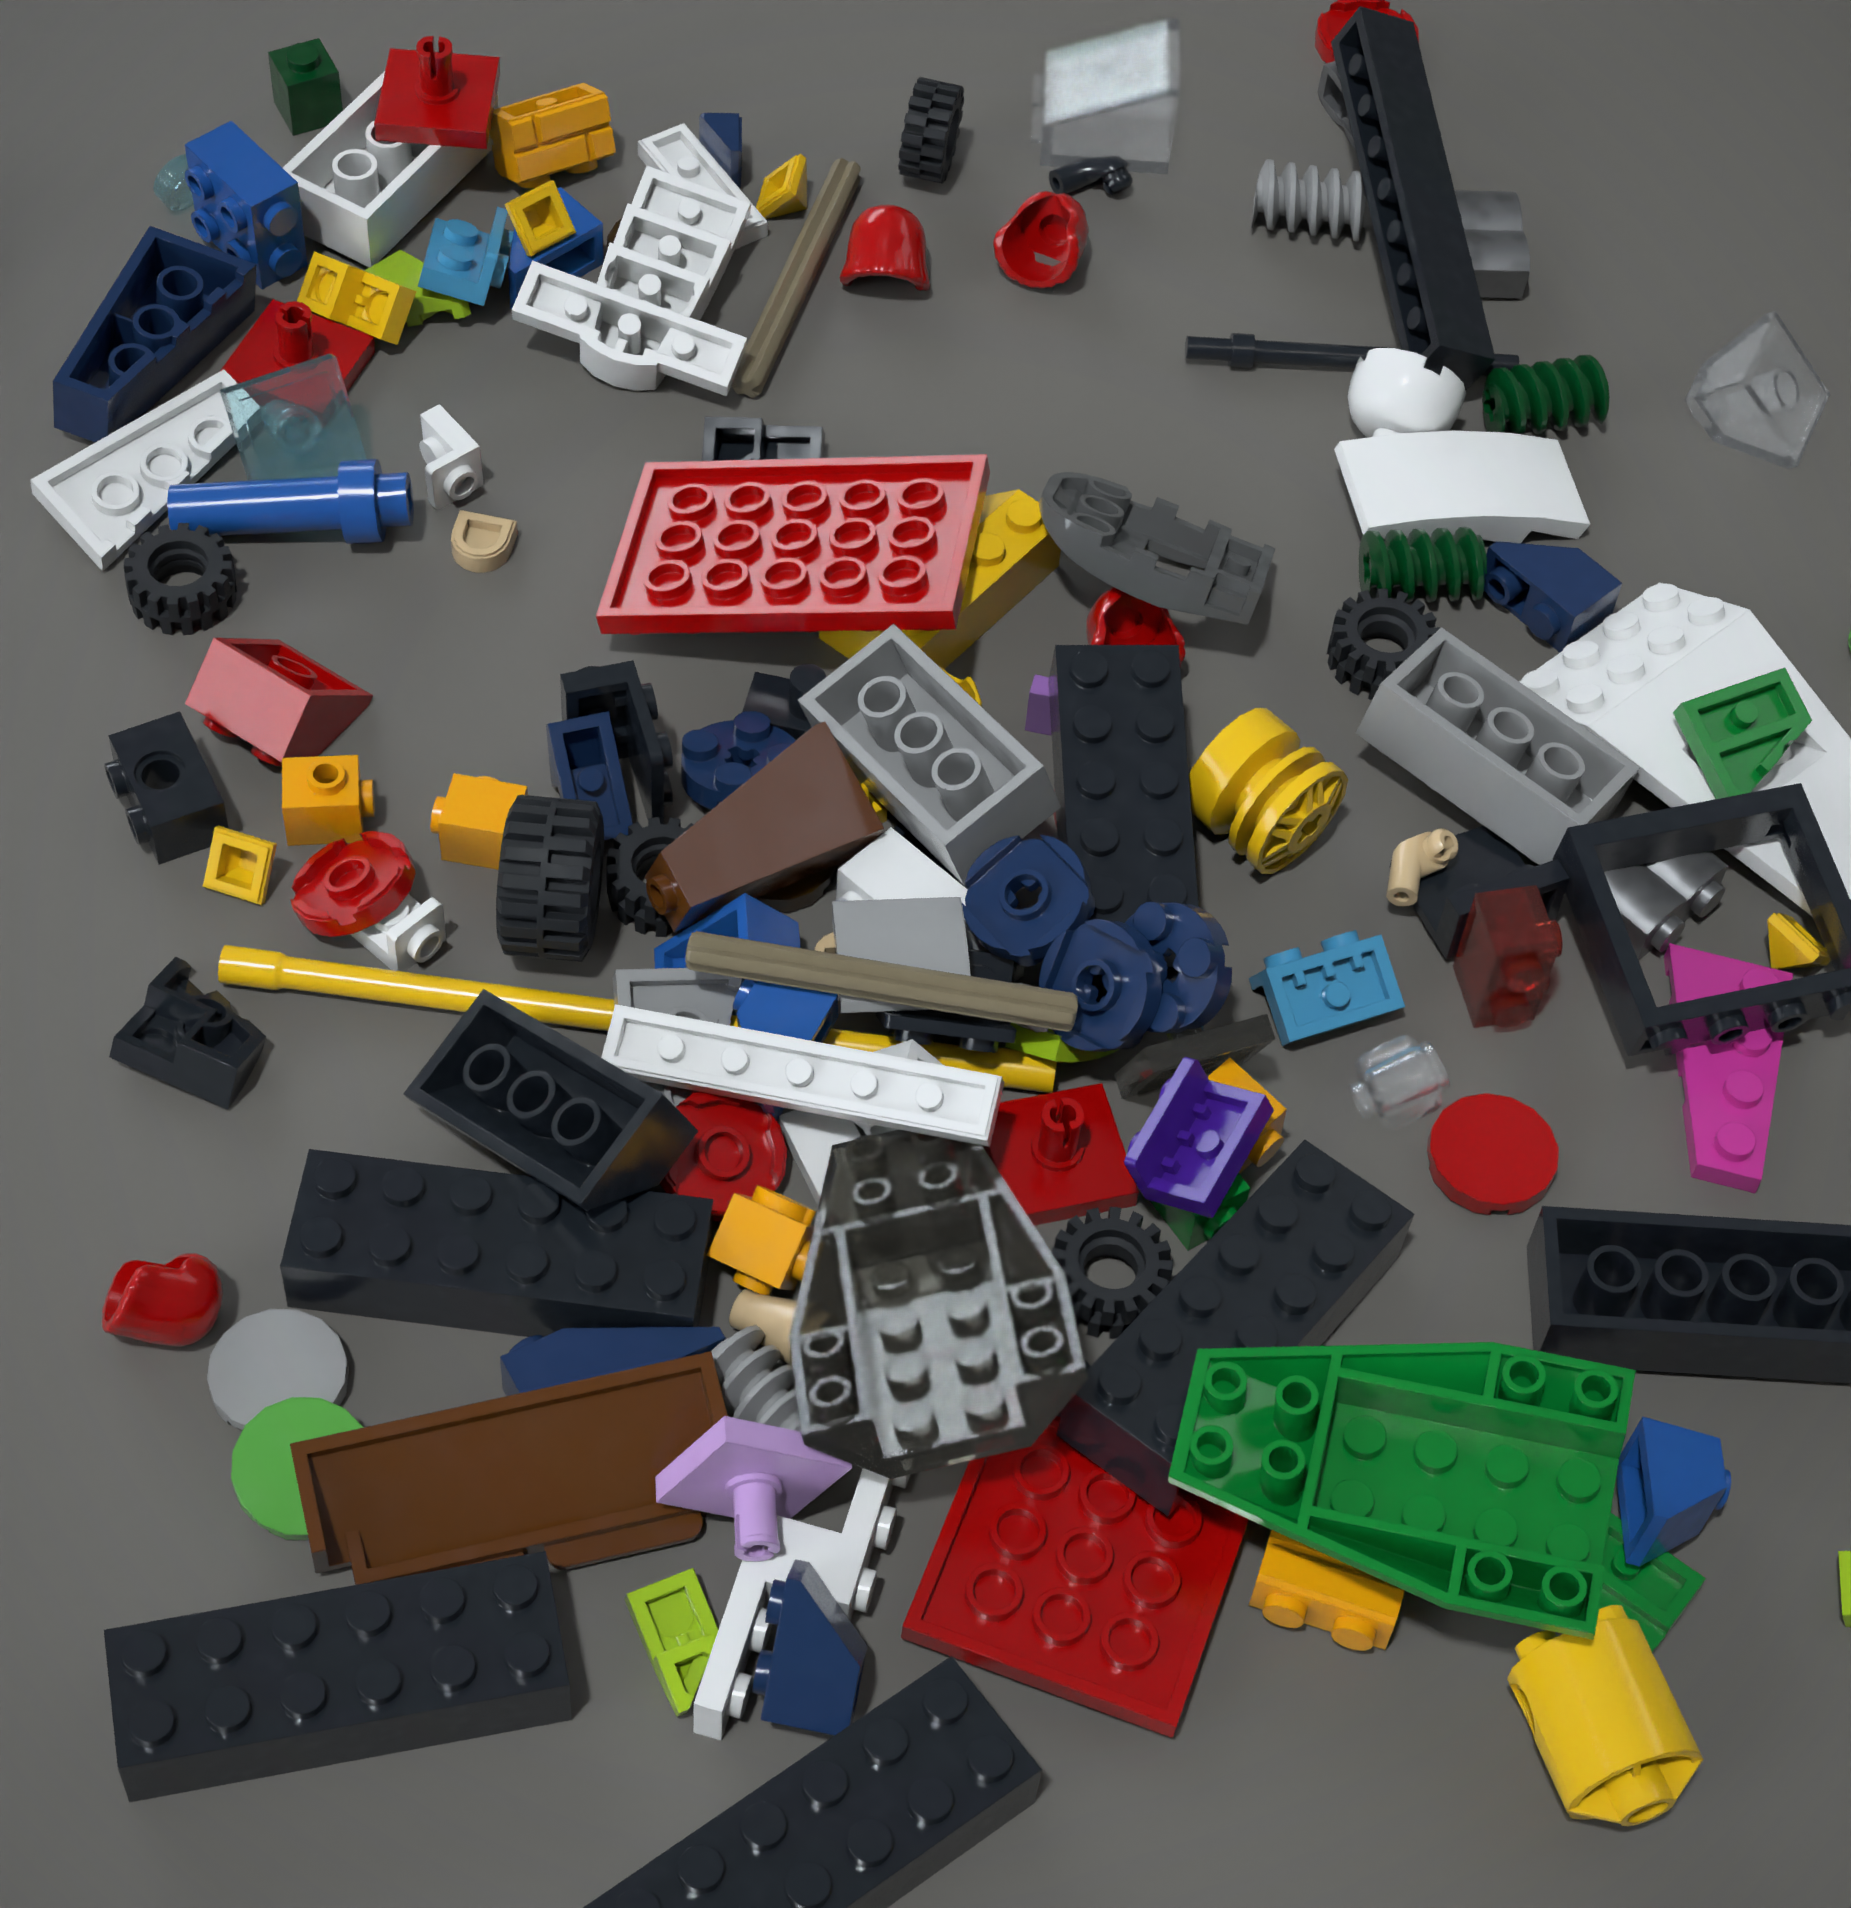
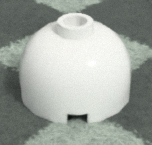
(1399, 395)

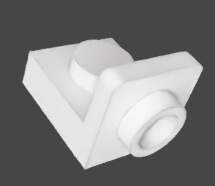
(451, 458)
(407, 934)

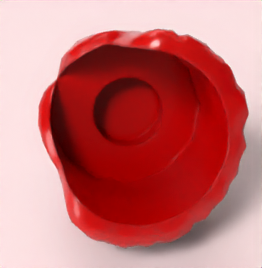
(1044, 225)
(887, 243)
(1131, 621)
(164, 1302)

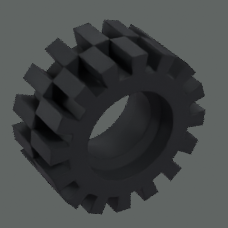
(931, 130)
(1375, 618)
(1117, 1240)

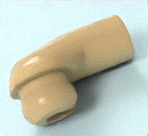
(1417, 859)

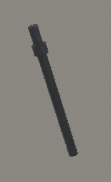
(1244, 350)

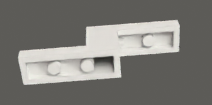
(840, 1563)

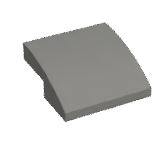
(903, 932)

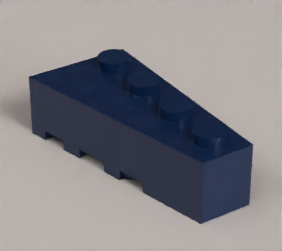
(150, 332)

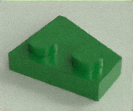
(1743, 730)

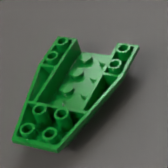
(1423, 1464)

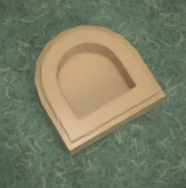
(482, 541)

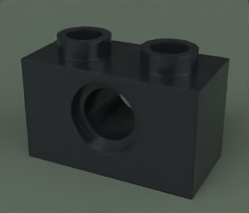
(167, 787)

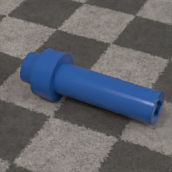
(357, 501)

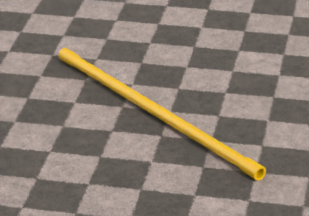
(278, 971)

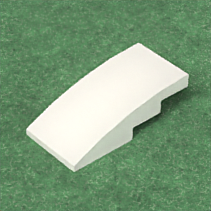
(1457, 479)

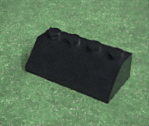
(550, 1106)

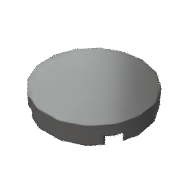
(274, 1359)

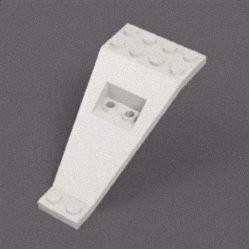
(1678, 647)

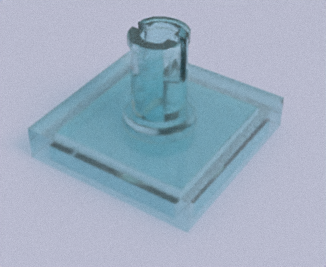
(294, 421)

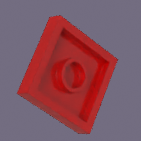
(437, 96)
(292, 335)
(1062, 1154)

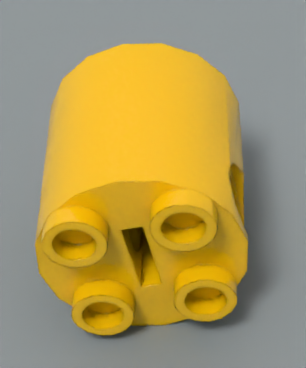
(1605, 1721)

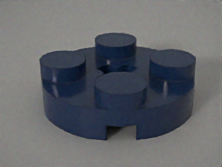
(718, 755)
(1029, 864)
(1199, 959)
(1133, 976)

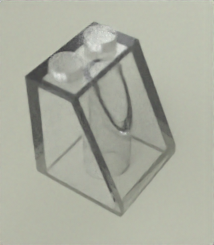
(1110, 99)

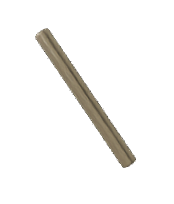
(796, 278)
(881, 981)

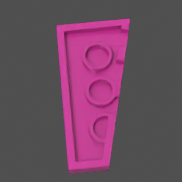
(1729, 1084)

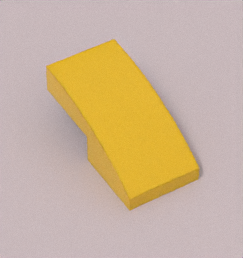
(356, 298)

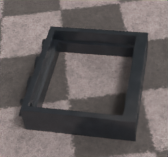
(1694, 829)

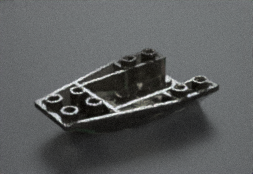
(927, 1311)

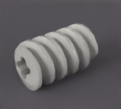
(1309, 199)
(749, 1385)

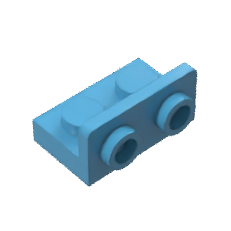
(466, 260)
(1330, 988)

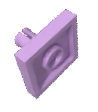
(749, 1475)

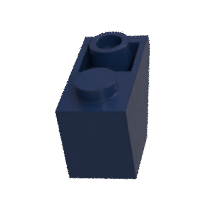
(1551, 589)
(815, 1659)

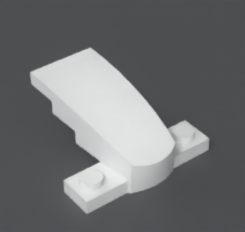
(650, 291)

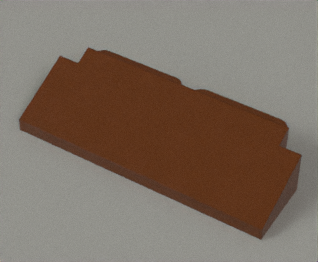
(511, 1476)

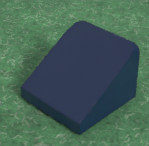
(723, 140)

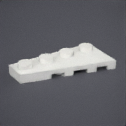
(122, 481)

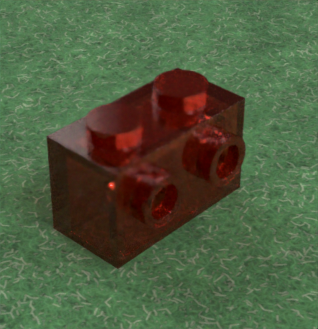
(1506, 956)

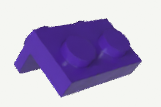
(1195, 1140)

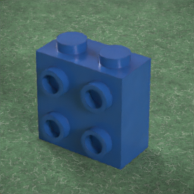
(246, 203)

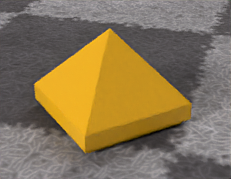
(784, 189)
(540, 218)
(239, 865)
(1793, 945)

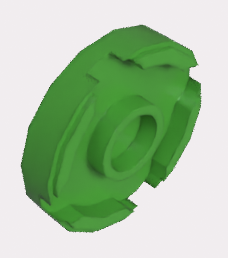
(264, 1464)

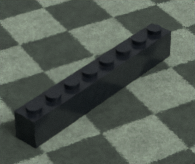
(1411, 195)

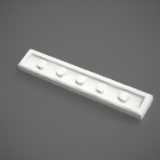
(804, 1075)

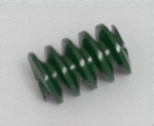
(1545, 392)
(1423, 562)

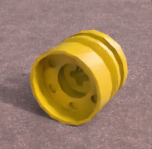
(1265, 790)

